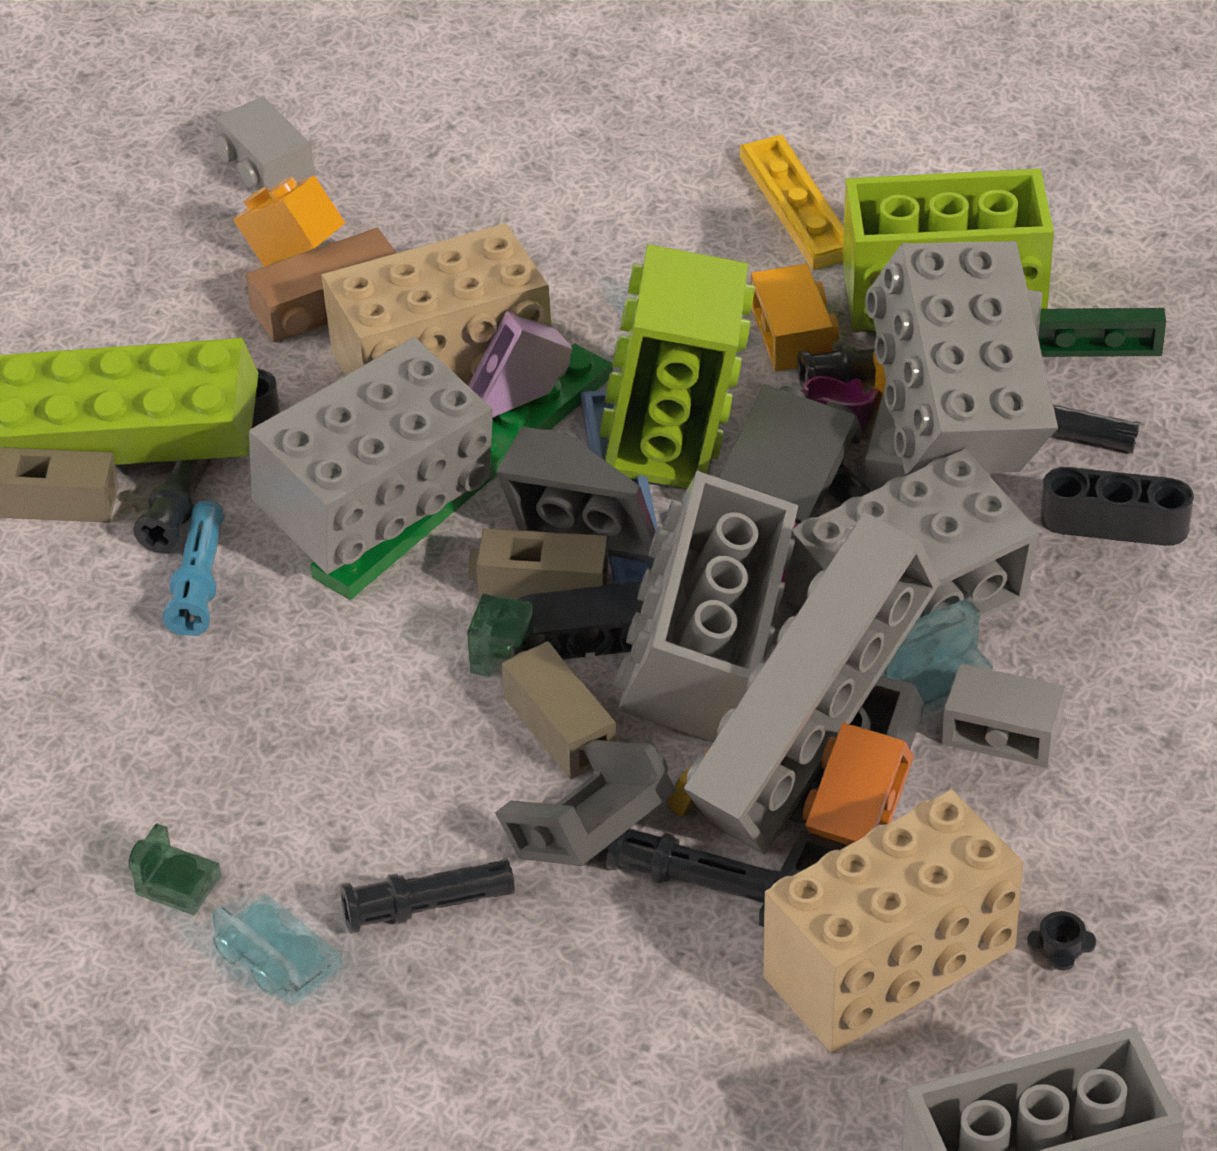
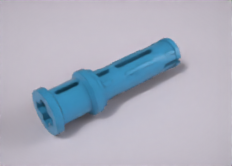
(193, 583)

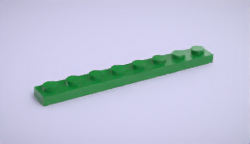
(584, 374)

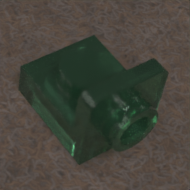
(495, 628)
(171, 874)

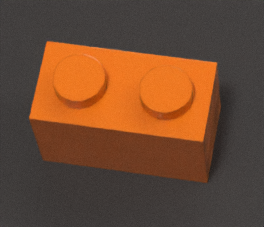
(859, 784)

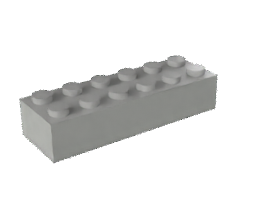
(812, 682)

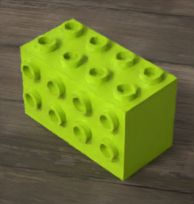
(943, 209)
(676, 364)

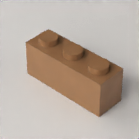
(291, 294)

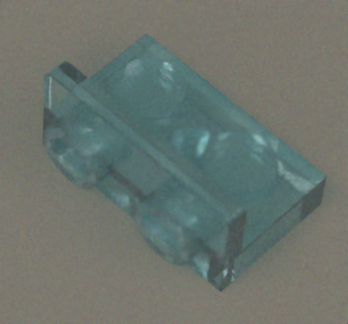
(936, 648)
(275, 949)

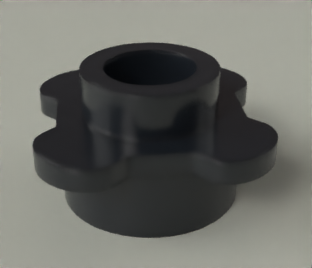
(1065, 927)

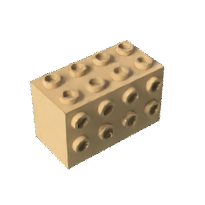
(440, 293)
(891, 919)

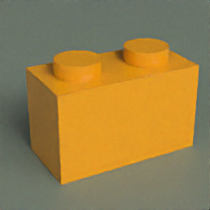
(288, 219)
(792, 314)

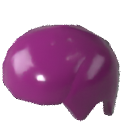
(850, 394)

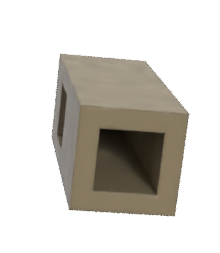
(57, 484)
(537, 562)
(556, 706)

